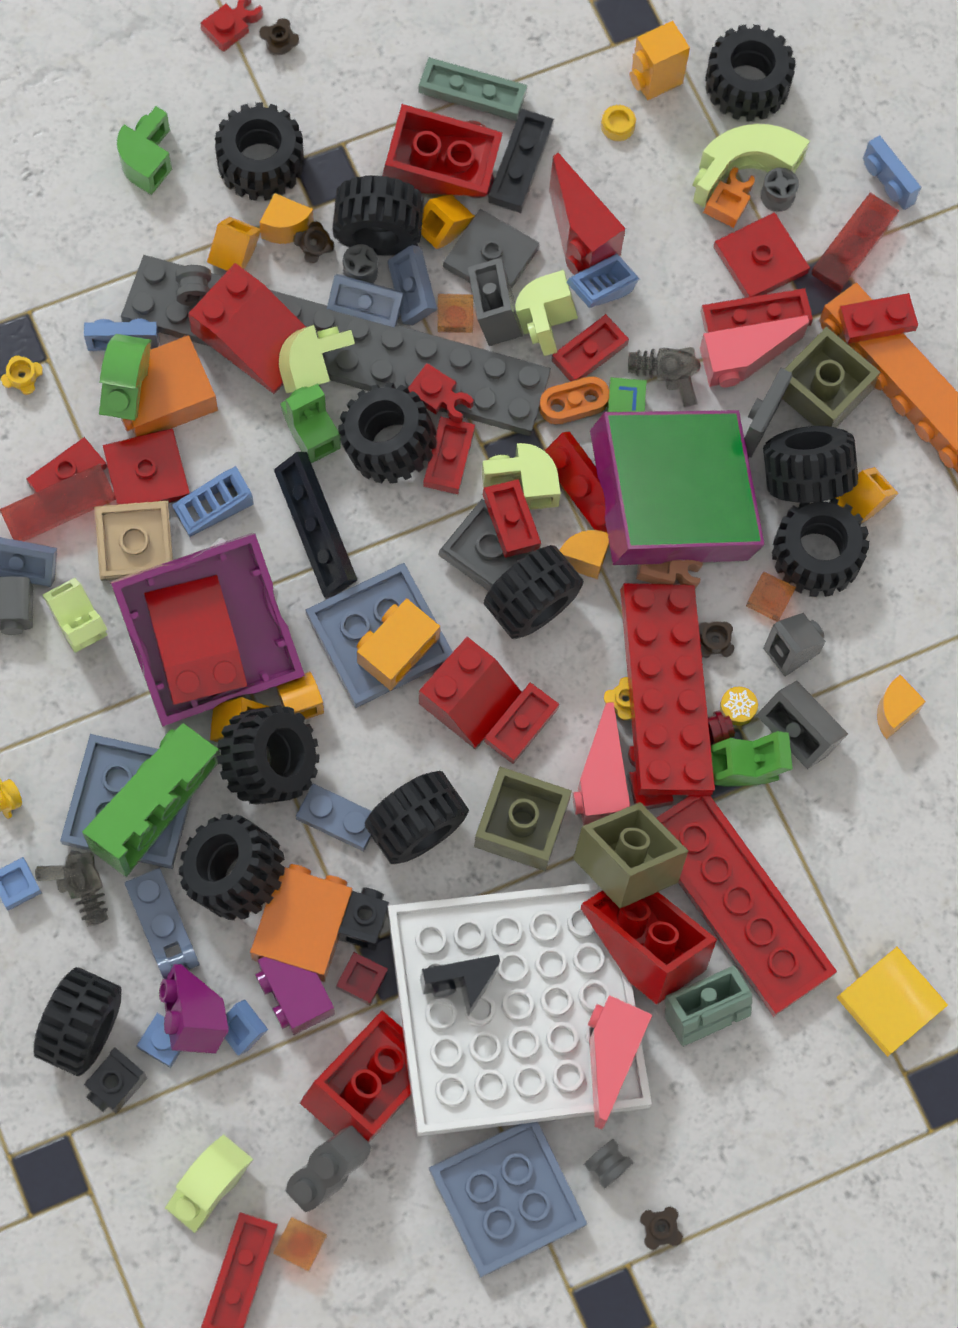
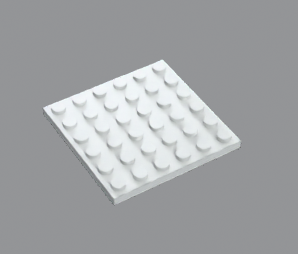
(529, 1035)

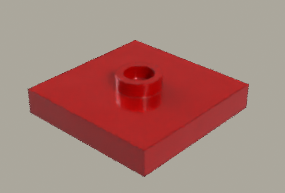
(761, 256)
(146, 469)

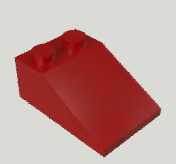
(441, 153)
(584, 222)
(245, 325)
(195, 639)
(651, 942)
(363, 1082)

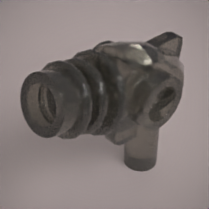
(672, 366)
(81, 882)

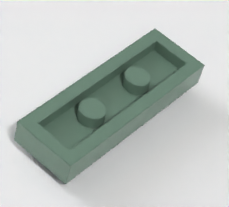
(472, 88)

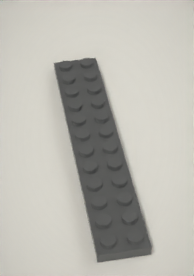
(502, 387)

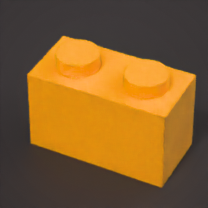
(659, 60)
(397, 643)

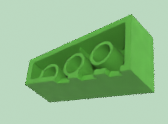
(151, 799)

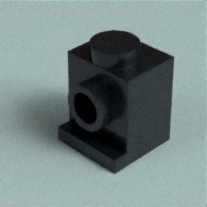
(364, 932)
(130, 1080)

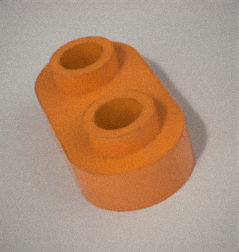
(572, 399)

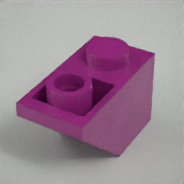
(297, 992)
(193, 1012)

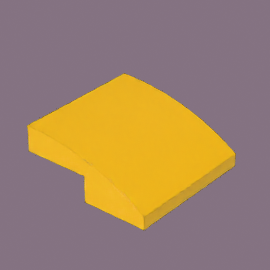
(892, 1001)

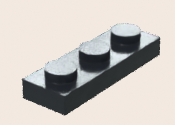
(521, 160)

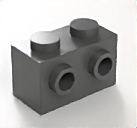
(810, 727)

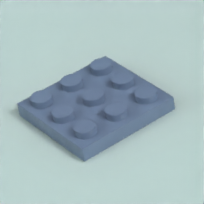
(352, 613)
(103, 773)
(507, 1197)

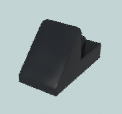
(470, 975)

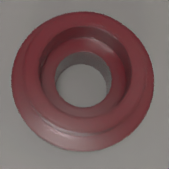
(720, 727)

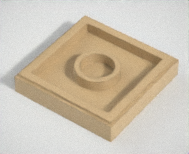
(132, 538)

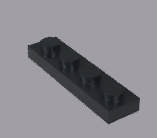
(315, 524)

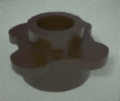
(281, 45)
(322, 237)
(723, 632)
(656, 1238)

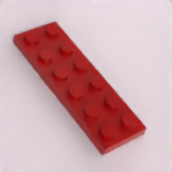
(666, 690)
(745, 906)

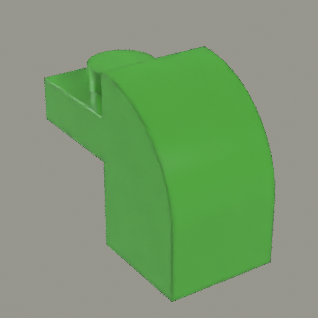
(139, 151)
(122, 374)
(310, 422)
(751, 762)

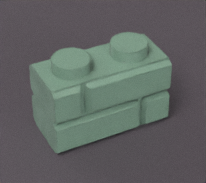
(708, 1005)

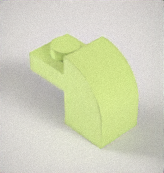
(543, 305)
(302, 358)
(533, 469)
(75, 615)
(208, 1182)

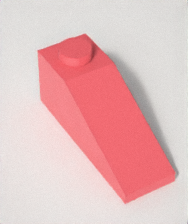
(741, 351)
(603, 780)
(612, 1049)

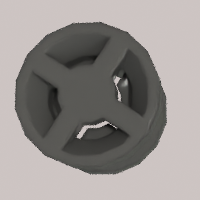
(783, 181)
(357, 258)
(193, 284)
(608, 1163)

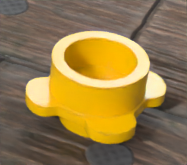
(21, 365)
(621, 707)
(9, 797)

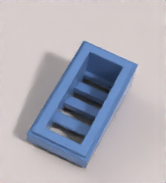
(611, 278)
(207, 491)

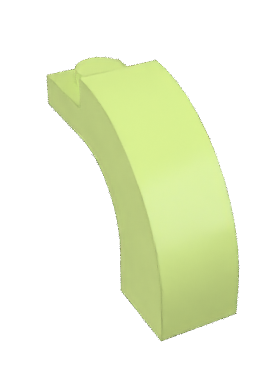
(747, 147)

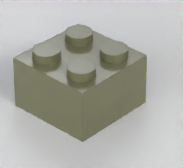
(829, 380)
(522, 818)
(630, 854)

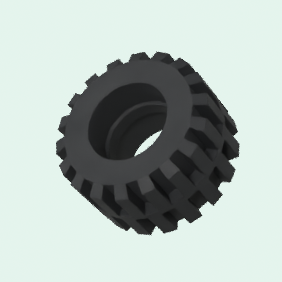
(754, 49)
(254, 127)
(378, 214)
(377, 411)
(810, 464)
(817, 574)
(533, 591)
(246, 761)
(416, 817)
(251, 879)
(77, 1021)

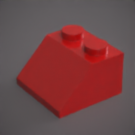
(469, 692)

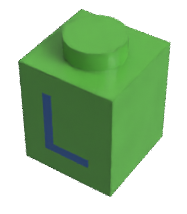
(626, 395)

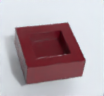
(362, 978)

